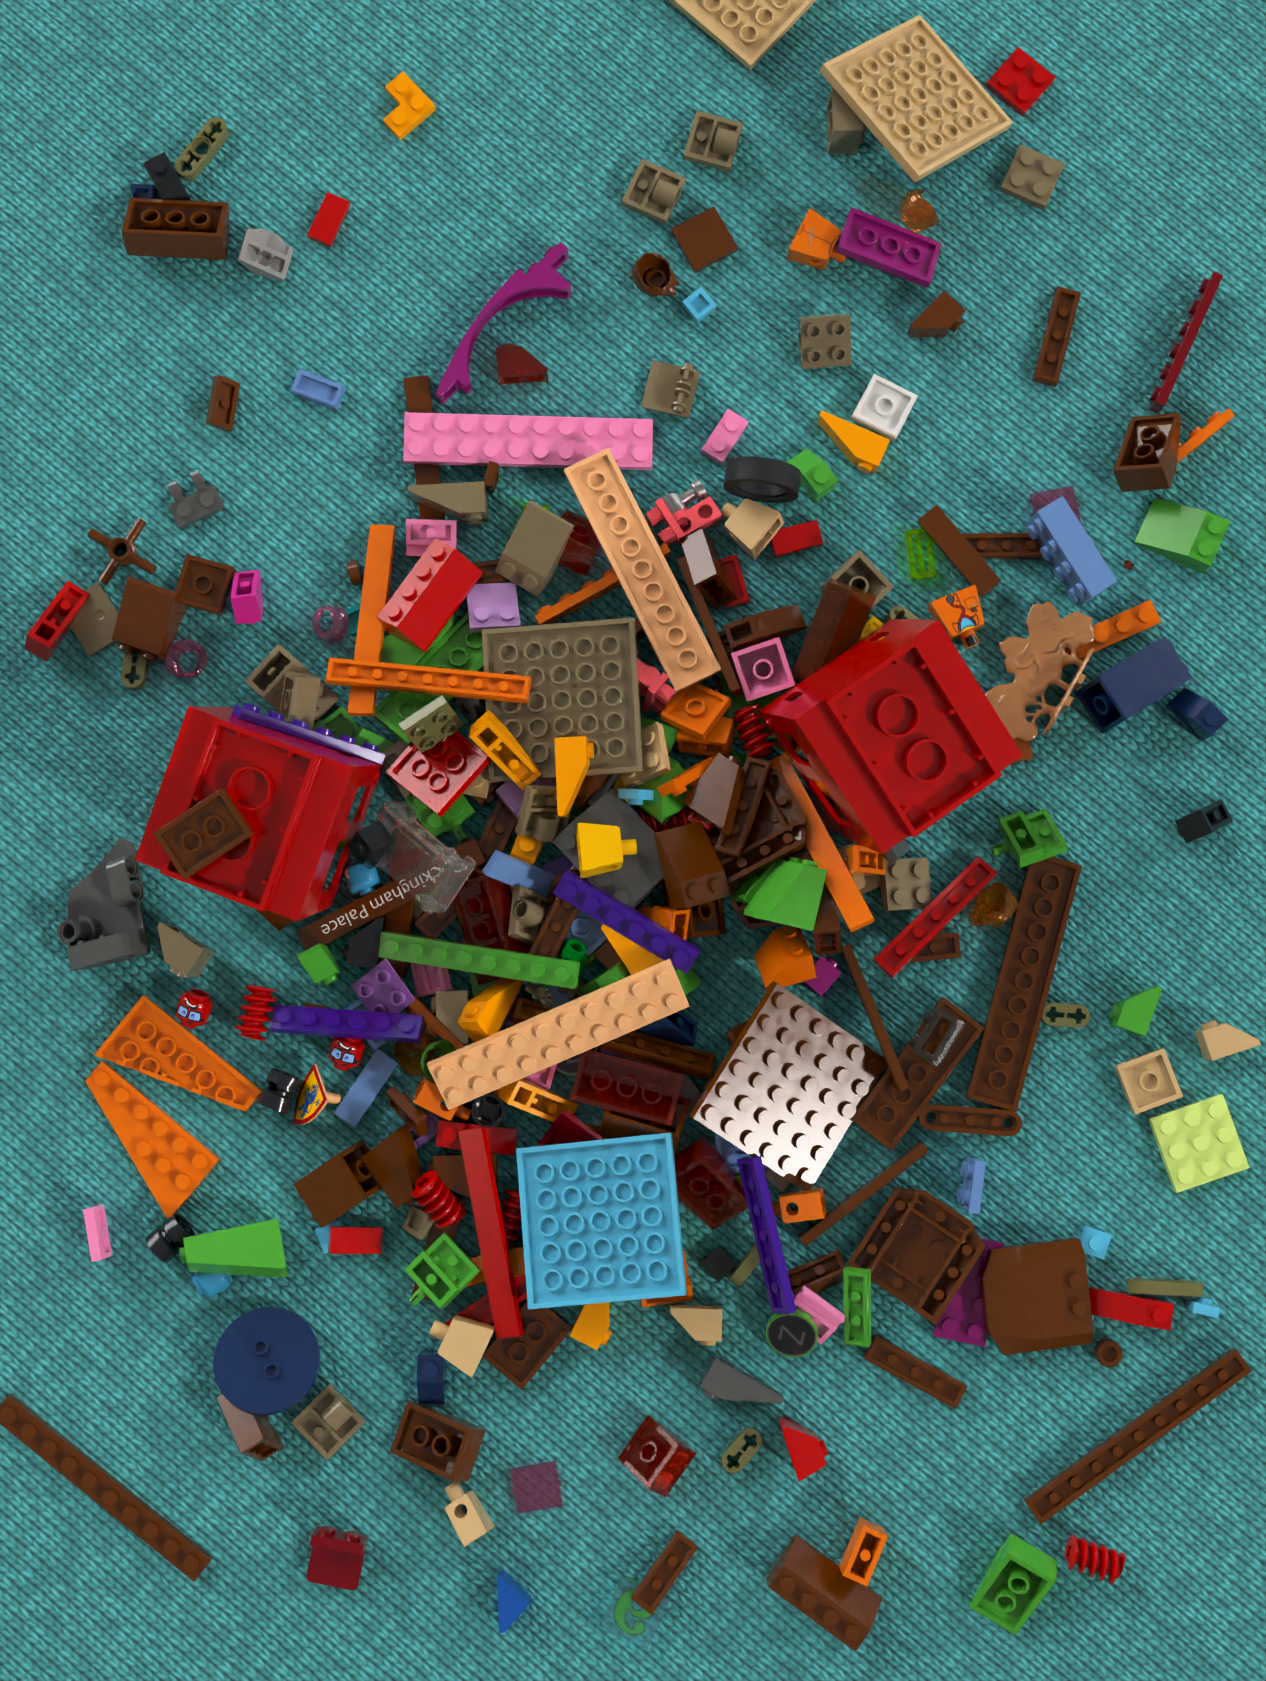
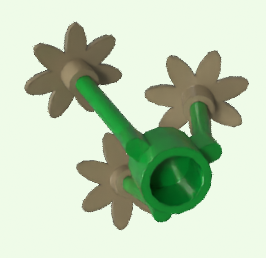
(570, 950)

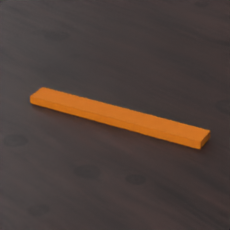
(373, 599)
(428, 680)
(822, 850)

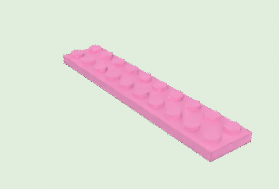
(524, 440)

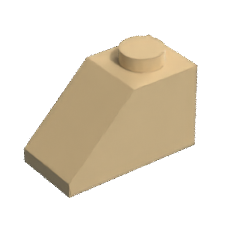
(1223, 1040)
(700, 1321)

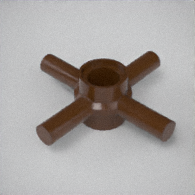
(128, 558)

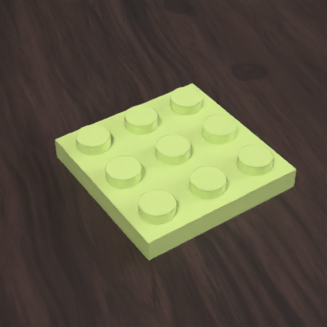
(1198, 1143)

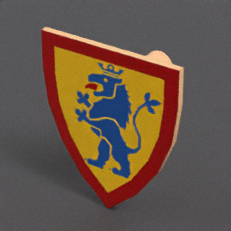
(312, 1098)

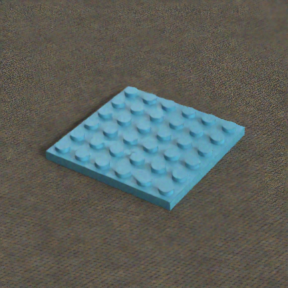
(600, 1221)

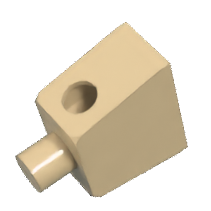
(751, 525)
(462, 1342)
(469, 1525)

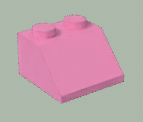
(762, 669)

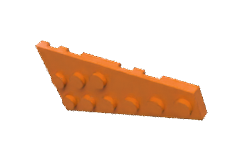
(166, 1050)
(161, 1148)

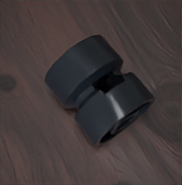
(279, 1090)
(488, 1110)
(166, 1241)

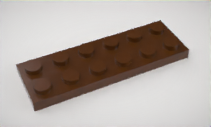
(889, 1113)

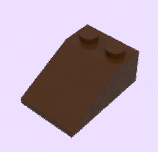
(1149, 453)
(690, 866)
(438, 1442)

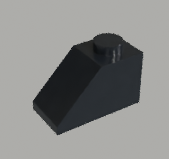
(166, 178)
(1203, 821)
(370, 844)
(364, 946)

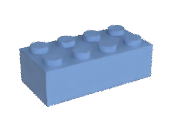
(1070, 551)

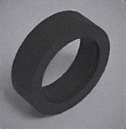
(762, 479)

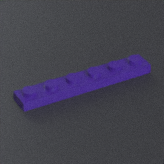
(299, 729)
(626, 921)
(347, 1023)
(766, 1234)

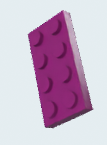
(889, 247)
(964, 1315)

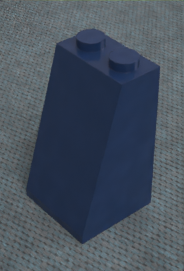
(1133, 684)

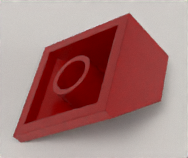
(803, 1447)

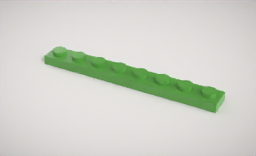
(479, 959)

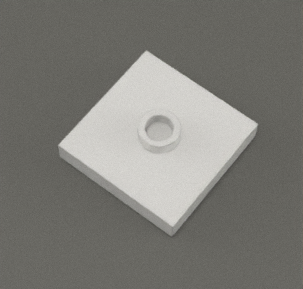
(884, 407)

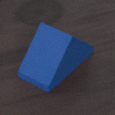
(511, 1600)

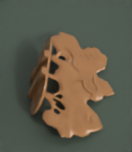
(1037, 664)

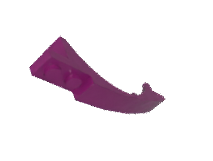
(540, 281)

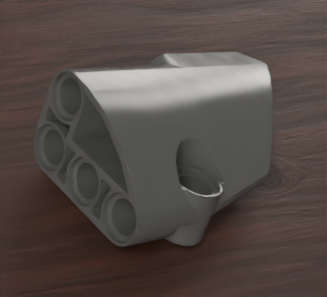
(106, 913)

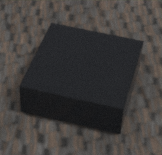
(718, 1263)

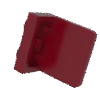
(568, 1129)
(336, 1557)

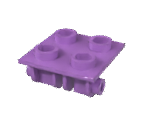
(383, 990)

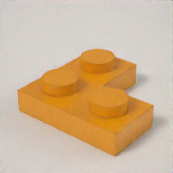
(412, 108)

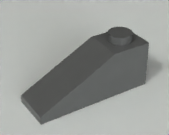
(731, 1383)

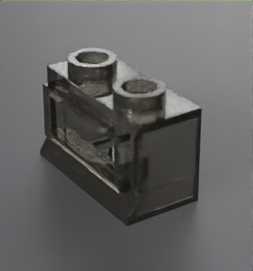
(919, 1038)

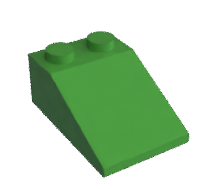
(1182, 534)
(1014, 1584)

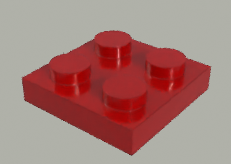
(1020, 81)

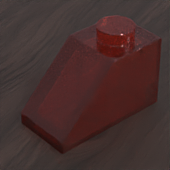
(518, 366)

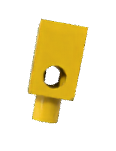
(601, 848)

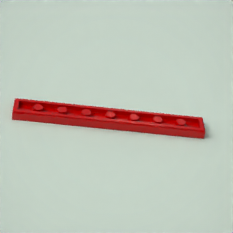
(491, 1232)

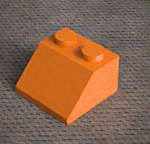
(785, 958)

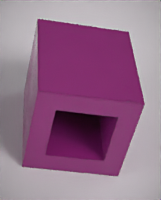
(826, 974)

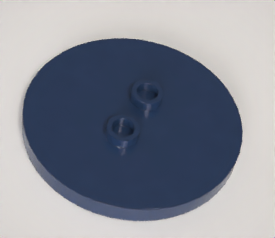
(266, 1361)

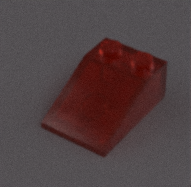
(708, 1184)

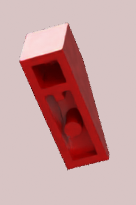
(55, 621)
(500, 1139)
(1131, 1308)

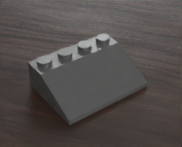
(639, 872)

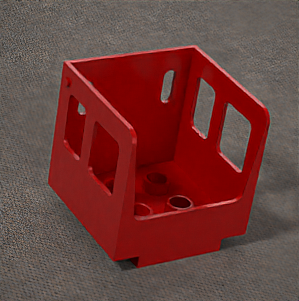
(893, 733)
(289, 794)

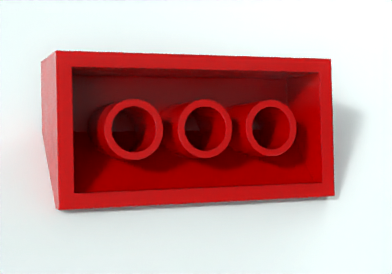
(429, 595)

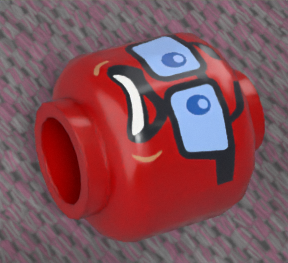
(194, 1008)
(346, 1052)

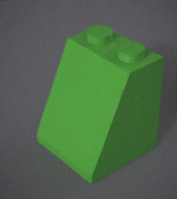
(789, 894)

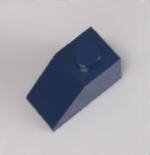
(1197, 713)
(674, 1028)
(431, 1377)

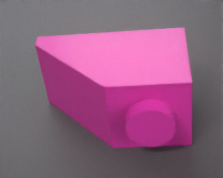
(247, 597)

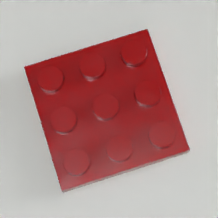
(439, 773)

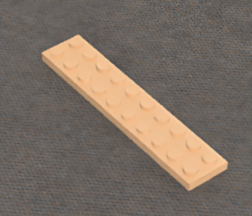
(642, 570)
(558, 1034)

